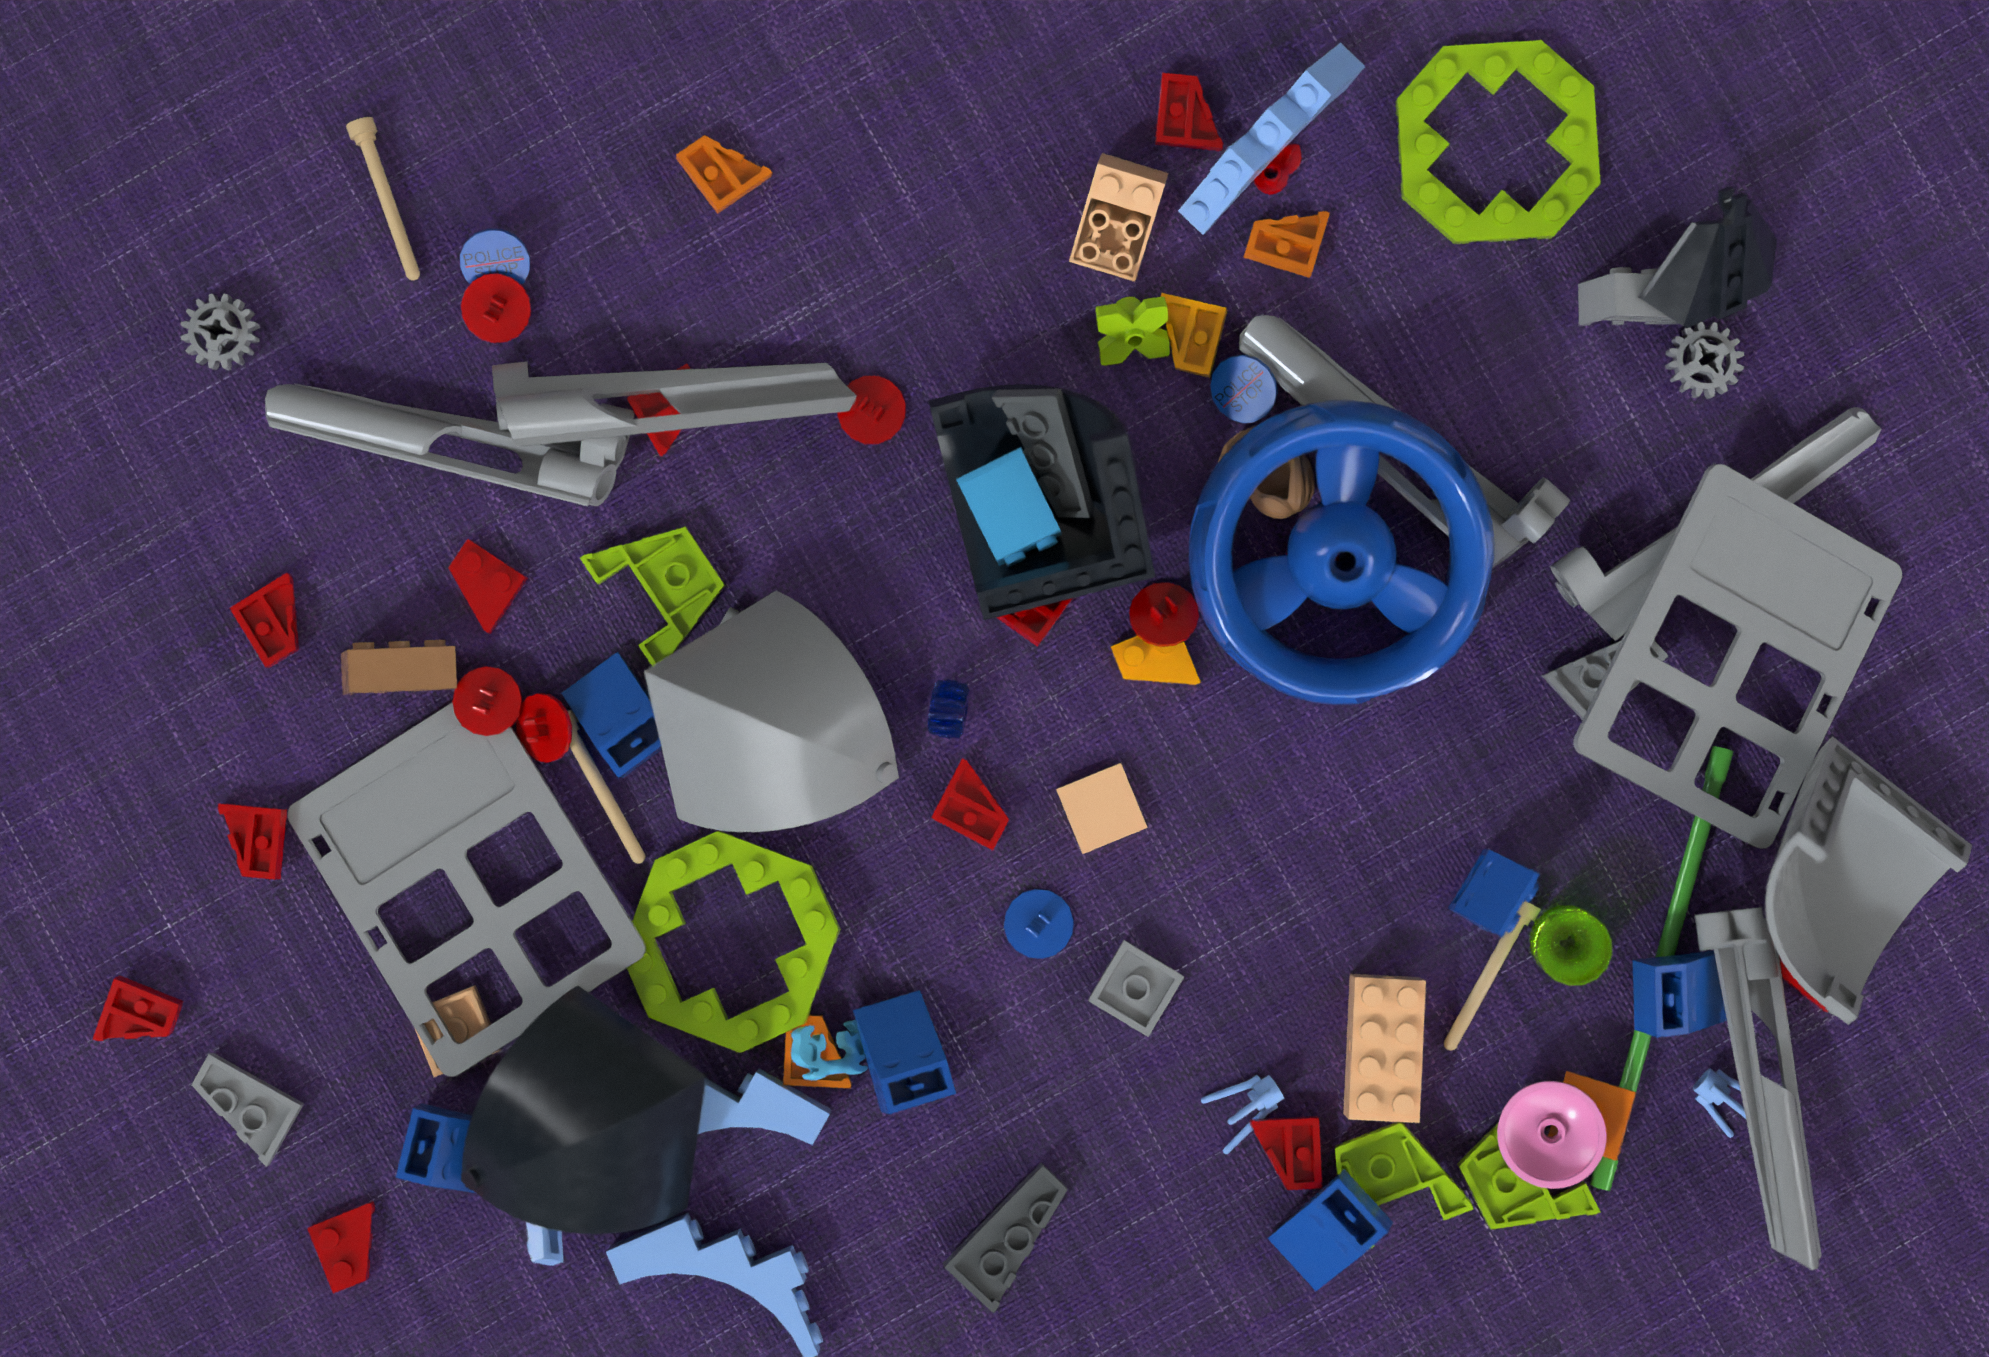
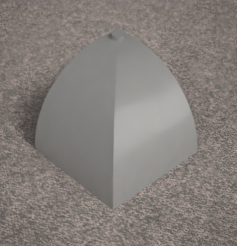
(769, 723)
(1851, 875)

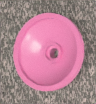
(1556, 1159)

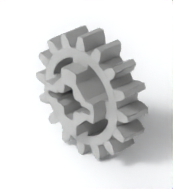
(221, 318)
(1710, 372)

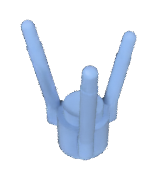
(1713, 1088)
(1263, 1095)

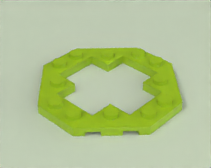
(1491, 66)
(800, 968)

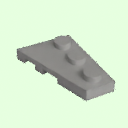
(1580, 679)
(249, 1105)

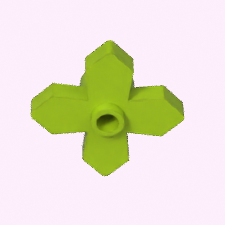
(1132, 326)

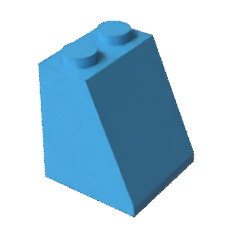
(1010, 508)

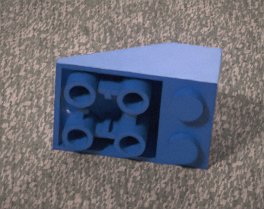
(616, 715)
(1494, 893)
(1677, 994)
(903, 1053)
(434, 1148)
(1331, 1230)

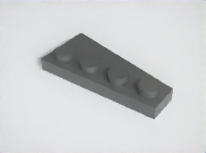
(1049, 444)
(997, 1247)

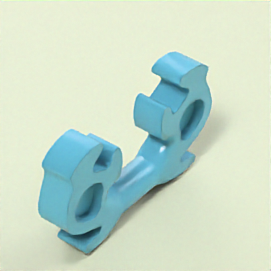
(807, 1051)

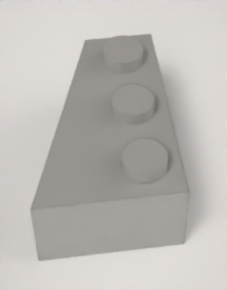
(1617, 299)

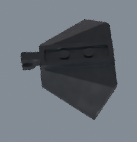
(1715, 265)

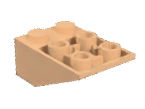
(1118, 217)

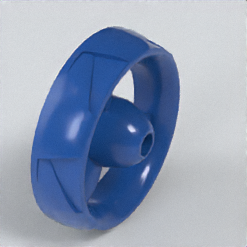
(1268, 590)

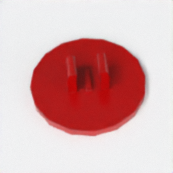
(496, 308)
(877, 411)
(1164, 614)
(487, 701)
(544, 727)

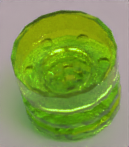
(1581, 961)

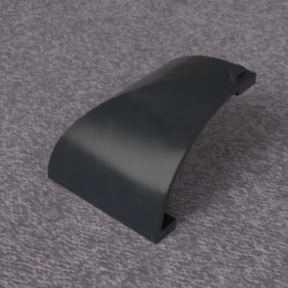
(1093, 550)
(586, 1124)

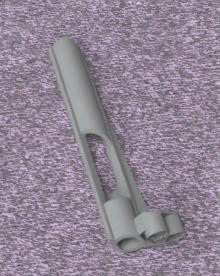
(1315, 377)
(565, 408)
(566, 471)
(1618, 593)
(1753, 981)

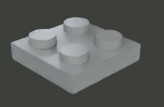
(1135, 988)

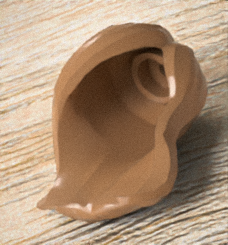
(1285, 489)

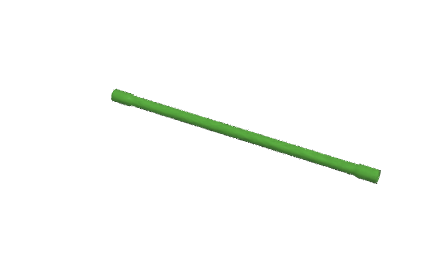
(1714, 778)

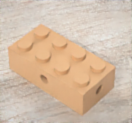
(1384, 1048)

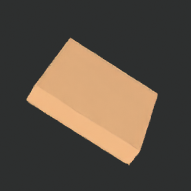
(1101, 808)
(463, 1016)

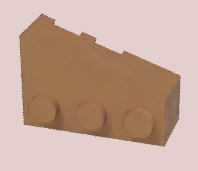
(398, 667)

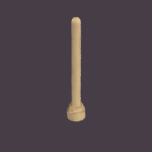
(363, 133)
(604, 794)
(1528, 912)

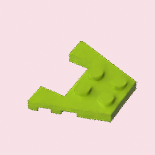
(674, 577)
(1394, 1164)
(1507, 1198)

